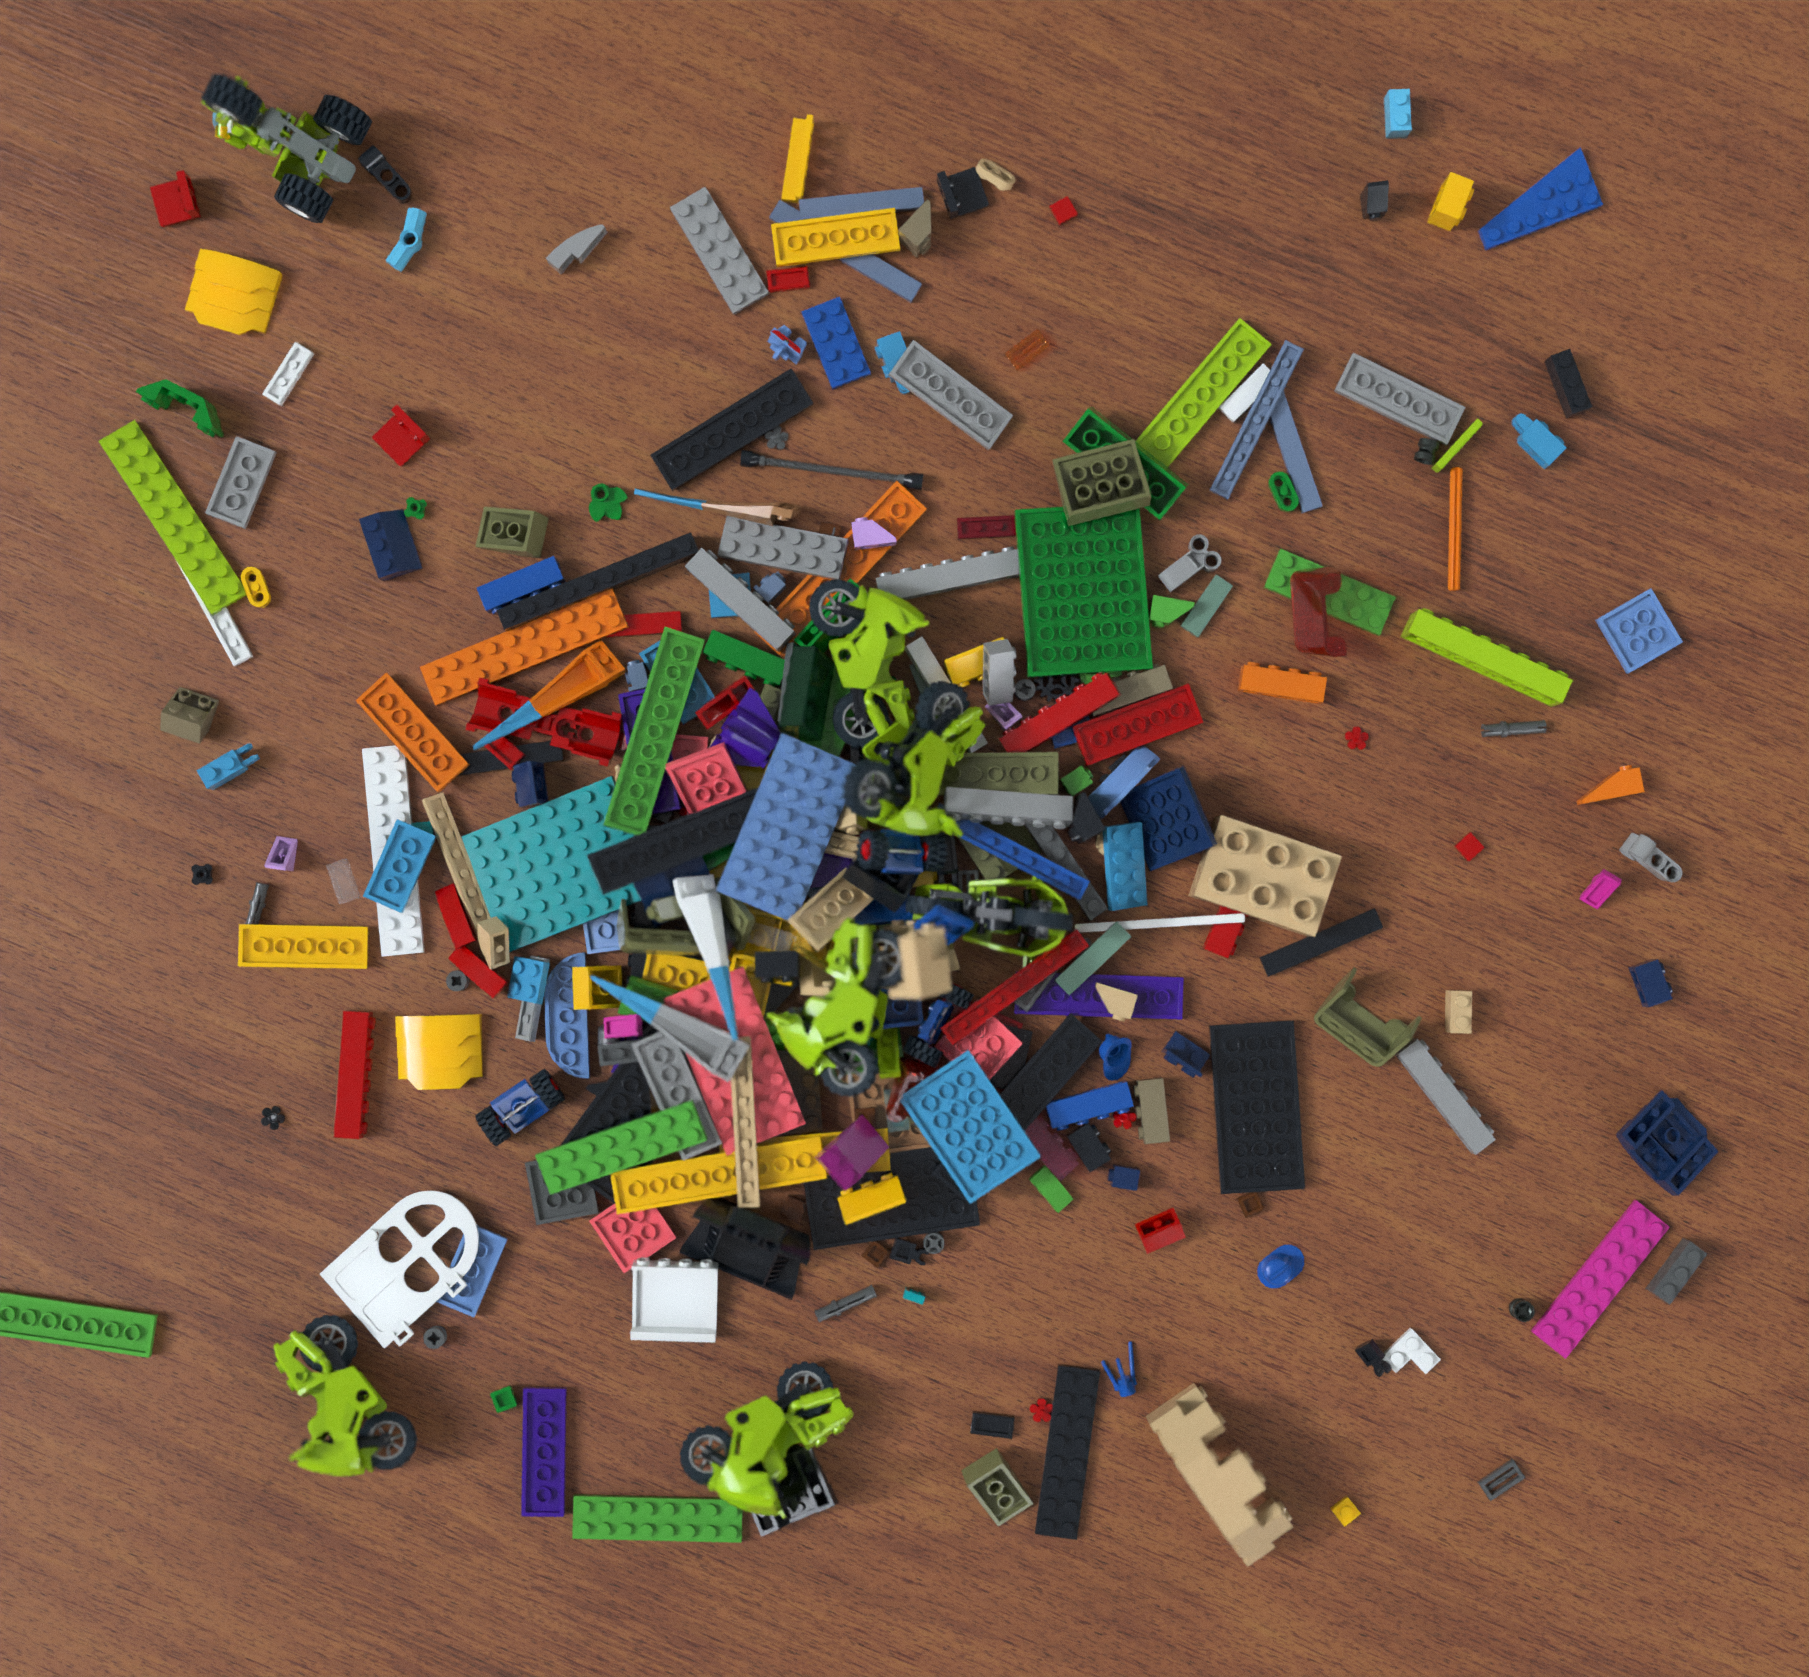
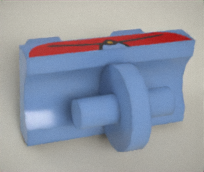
(784, 346)

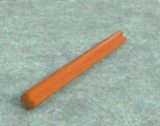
(1455, 522)

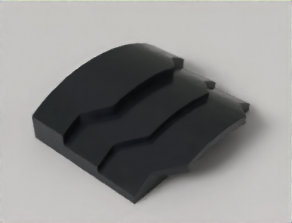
(804, 1490)

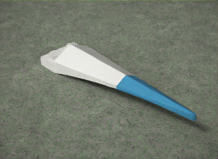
(704, 916)

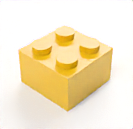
(1451, 201)
(591, 995)

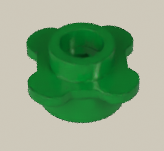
(411, 503)

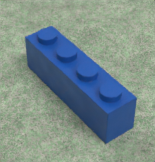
(521, 584)
(1089, 1104)

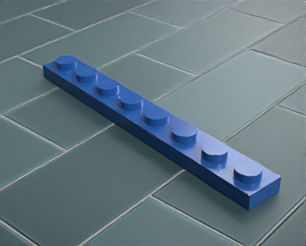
(1022, 858)

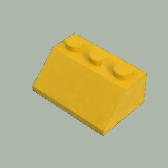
(966, 666)
(871, 1198)

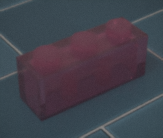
(1050, 1147)

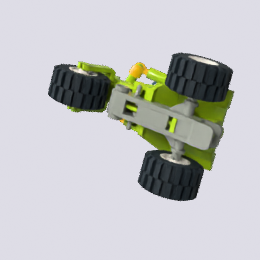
(308, 152)

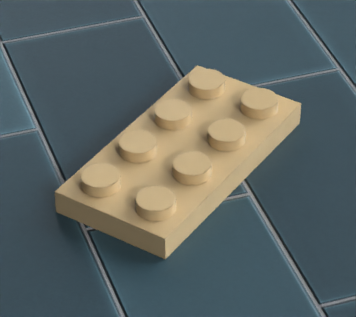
(828, 910)

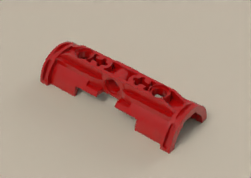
(605, 727)

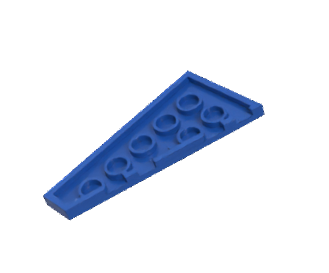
(1553, 199)

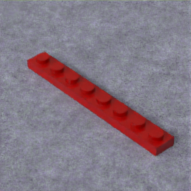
(1014, 987)

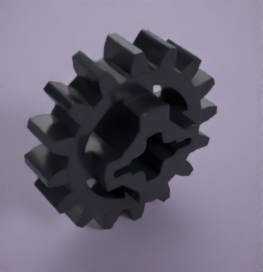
(1064, 689)

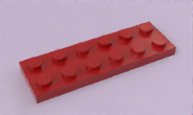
(1137, 724)

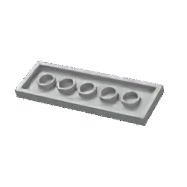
(719, 250)
(950, 395)
(1399, 399)
(783, 548)
(674, 1084)

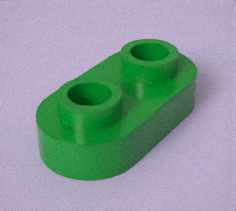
(1283, 492)

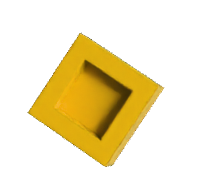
(1345, 1510)

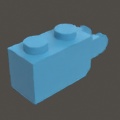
(890, 350)
(1537, 440)
(226, 767)

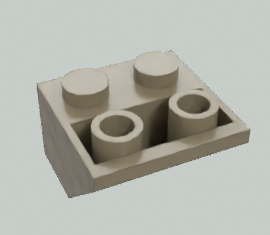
(188, 715)

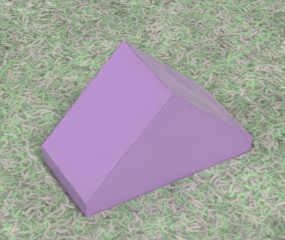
(1004, 715)
(282, 854)

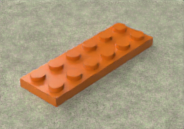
(412, 732)

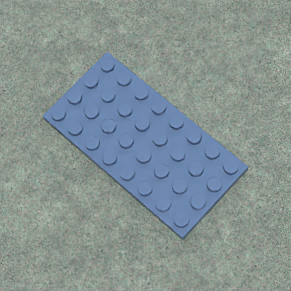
(786, 828)

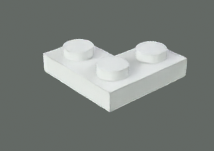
(1410, 1347)

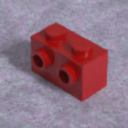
(1160, 1230)

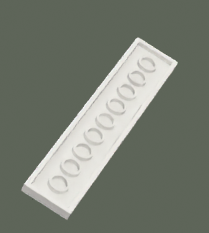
(386, 802)

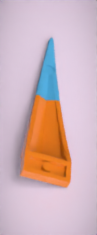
(583, 676)

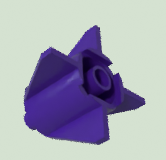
(749, 732)

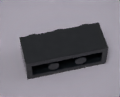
(1568, 383)

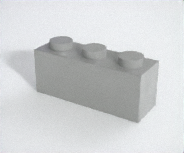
(998, 672)

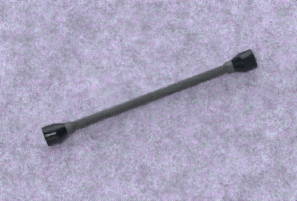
(752, 459)

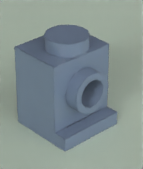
(771, 587)
(636, 675)

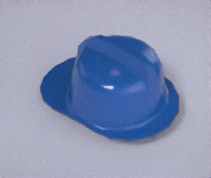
(1116, 1056)
(1280, 1266)

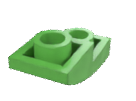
(1051, 1188)

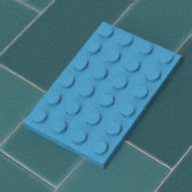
(969, 1126)

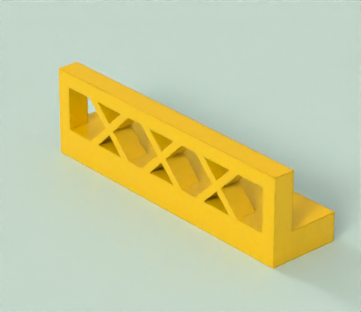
(798, 159)

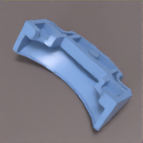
(1122, 780)

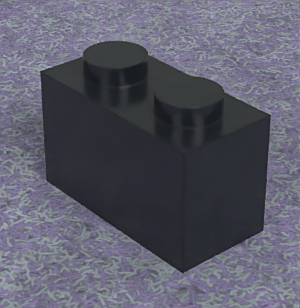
(777, 965)
(1089, 1146)

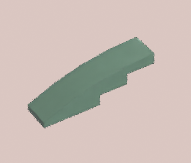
(1092, 958)

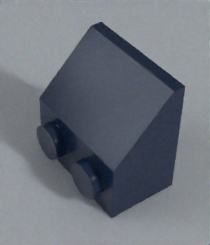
(530, 784)

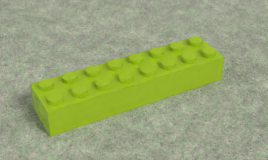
(1486, 657)

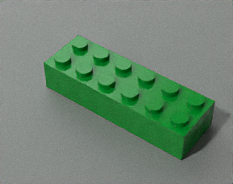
(1097, 431)

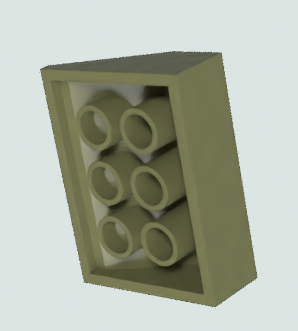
(1101, 482)
(991, 866)

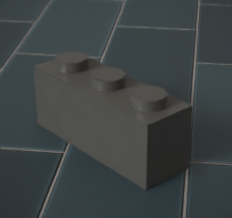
(1676, 1271)

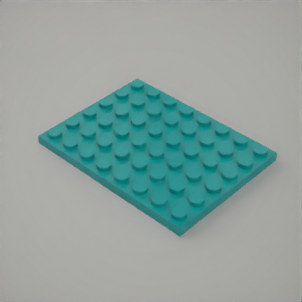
(538, 866)

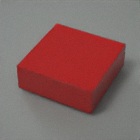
(1063, 210)
(1469, 846)

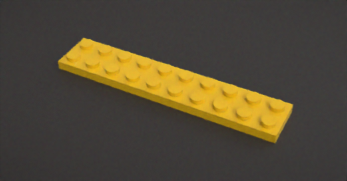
(714, 1175)

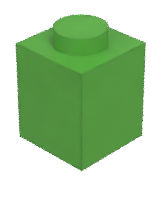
(1077, 780)

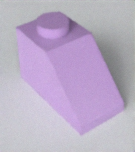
(869, 535)

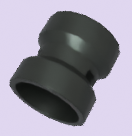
(1426, 451)
(1525, 1310)

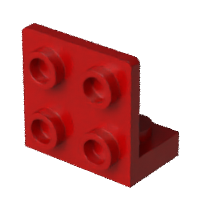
(175, 200)
(400, 437)

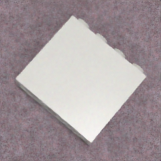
(674, 1300)

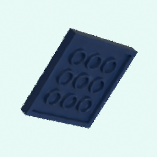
(1169, 817)

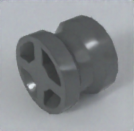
(1024, 693)
(461, 981)
(933, 1242)
(439, 1336)

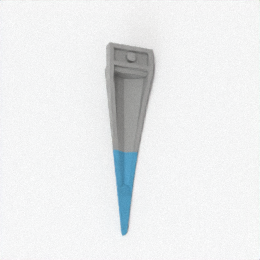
(701, 1040)

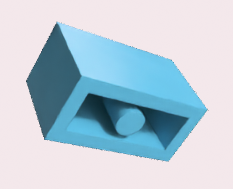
(1397, 113)

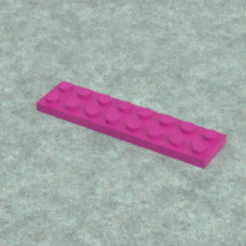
(1600, 1279)

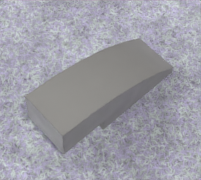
(576, 248)

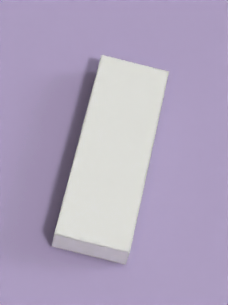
(288, 374)
(1245, 394)

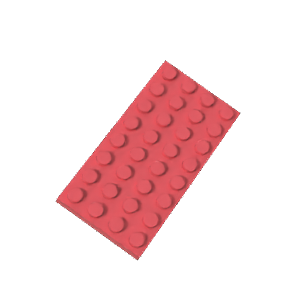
(773, 1096)

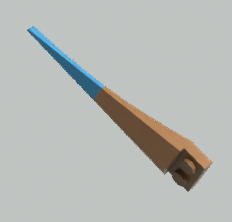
(756, 512)

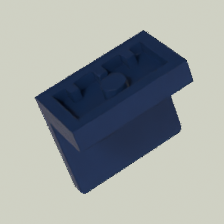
(1187, 1054)

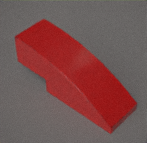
(723, 702)
(455, 916)
(478, 971)

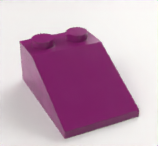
(852, 1153)

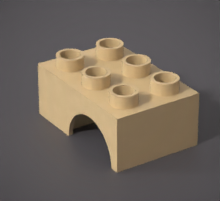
(1266, 876)

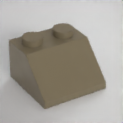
(916, 231)

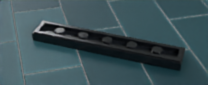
(485, 761)
(1321, 943)

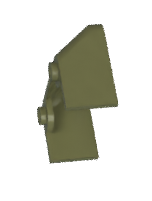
(653, 941)
(1359, 1028)

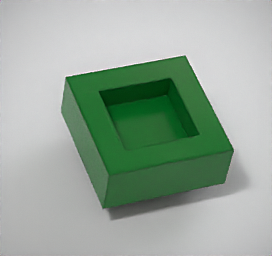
(504, 1398)

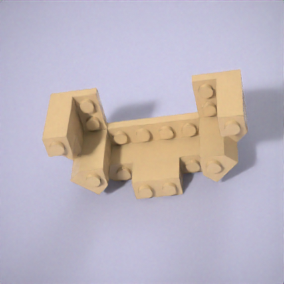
(922, 959)
(1223, 1487)

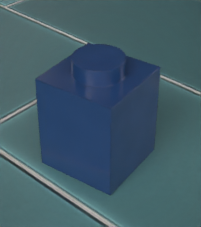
(1124, 1177)

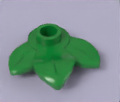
(608, 505)

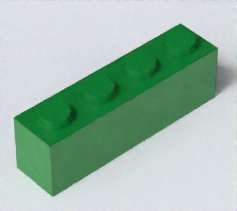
(815, 637)
(745, 658)

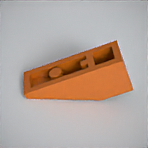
(1618, 784)

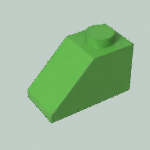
(1167, 610)

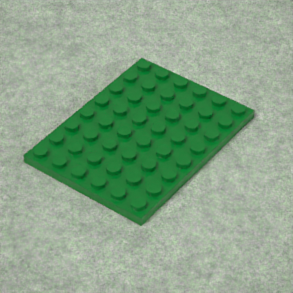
(1082, 593)

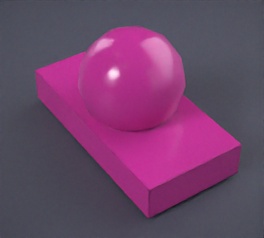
(1600, 889)
(622, 1026)

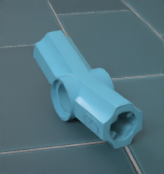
(413, 228)

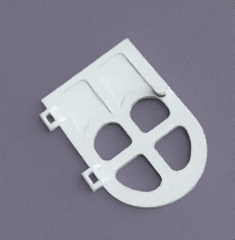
(378, 1289)

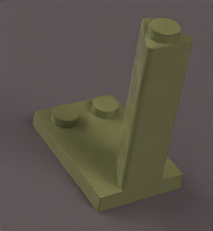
(735, 911)

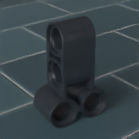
(376, 165)

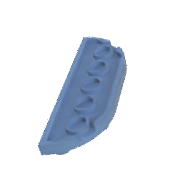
(564, 1026)

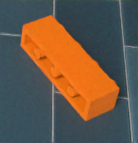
(1282, 684)

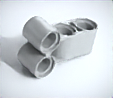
(1189, 564)
(1643, 849)

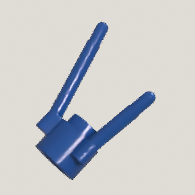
(1125, 1384)

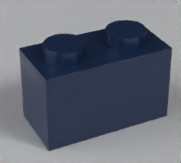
(1651, 983)

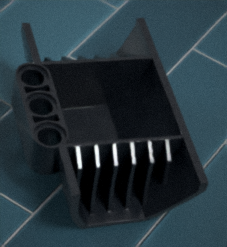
(748, 1245)

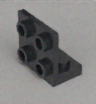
(962, 192)

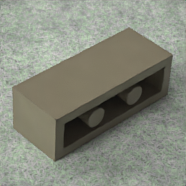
(1152, 1110)

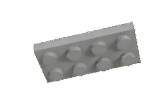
(240, 482)

